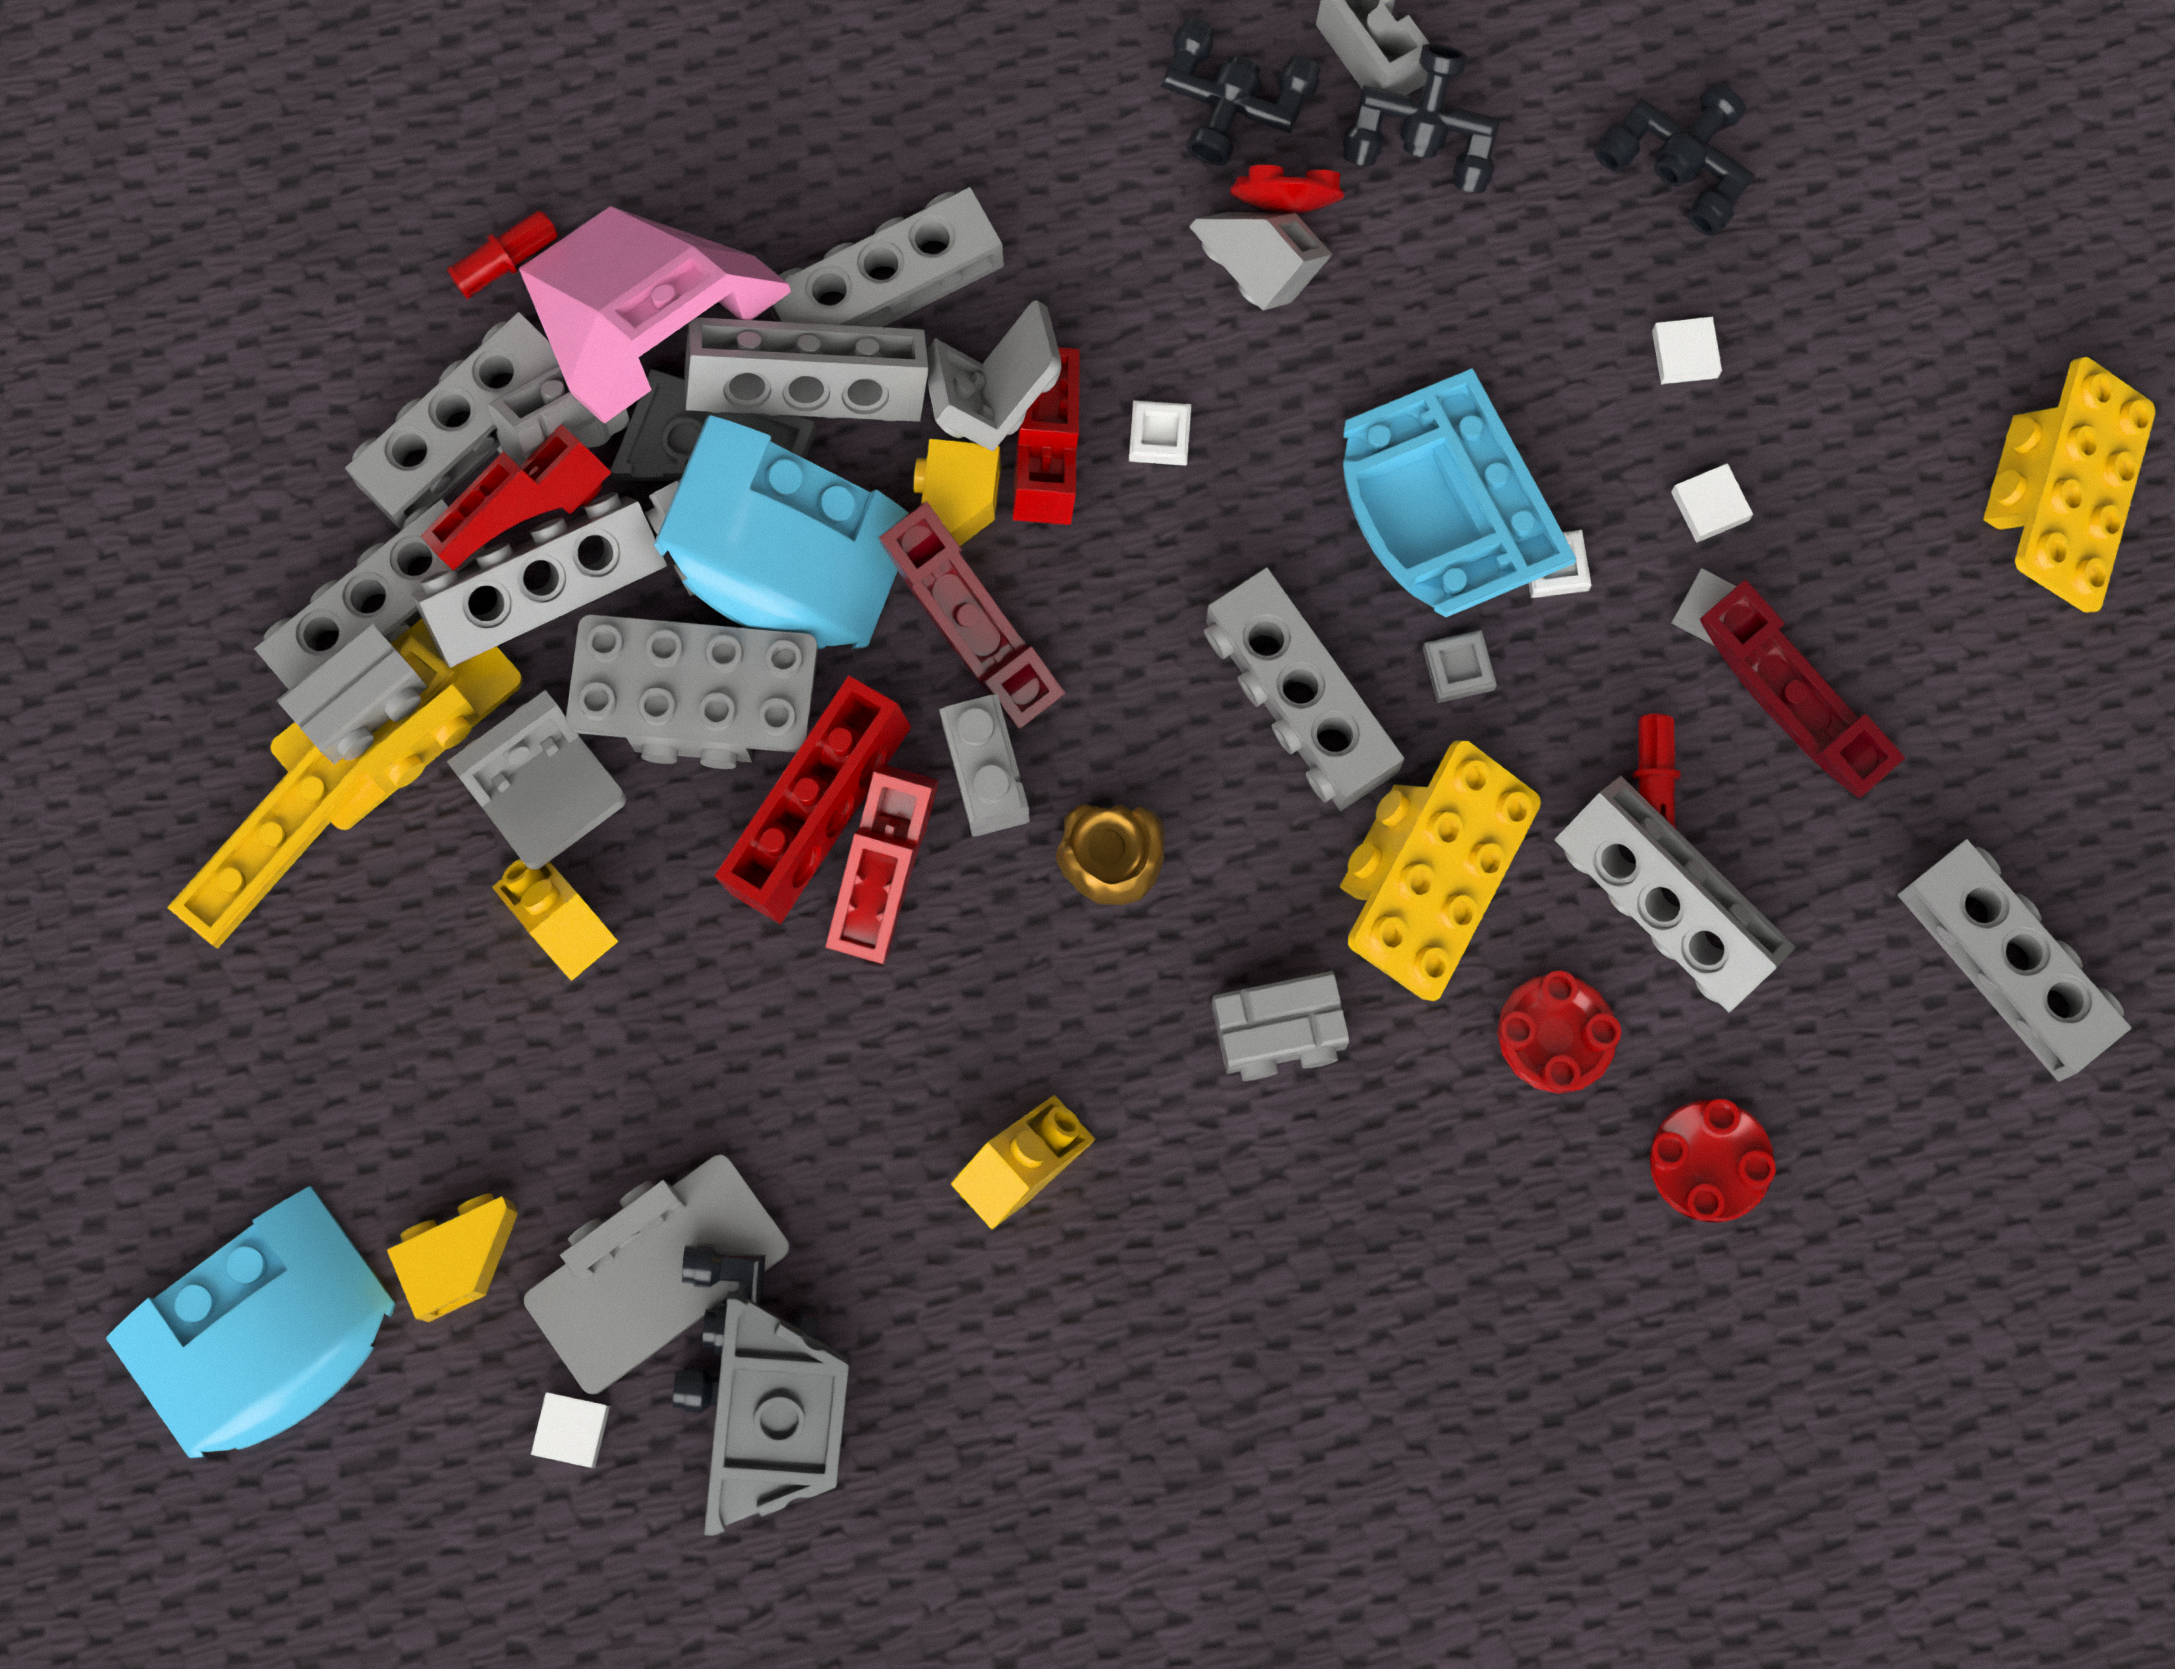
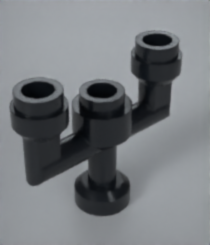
(1233, 91)
(1427, 122)
(1685, 153)
(704, 1267)

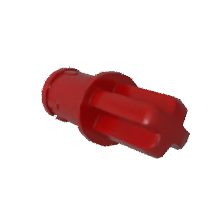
(502, 254)
(1657, 763)

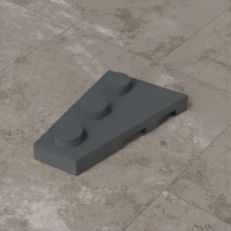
(665, 432)

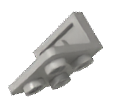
(993, 397)
(538, 781)

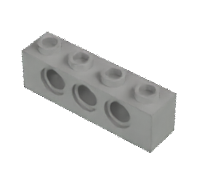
(919, 277)
(805, 369)
(421, 424)
(625, 558)
(338, 604)
(1265, 609)
(1705, 896)
(2017, 994)

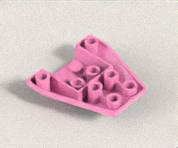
(626, 288)

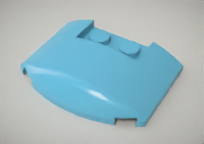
(1449, 497)
(779, 538)
(256, 1330)

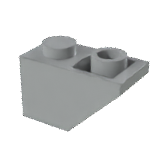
(1264, 252)

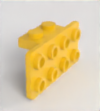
(2072, 482)
(440, 725)
(1436, 867)

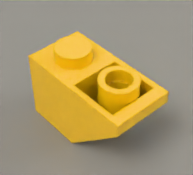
(960, 485)
(555, 916)
(1022, 1161)
(453, 1261)

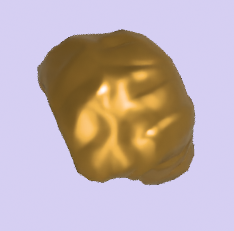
(1111, 852)

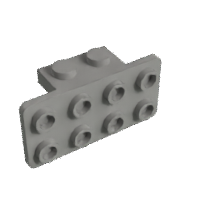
(692, 688)
(623, 1277)

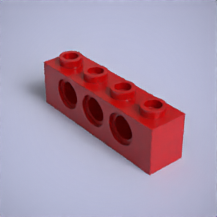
(813, 800)

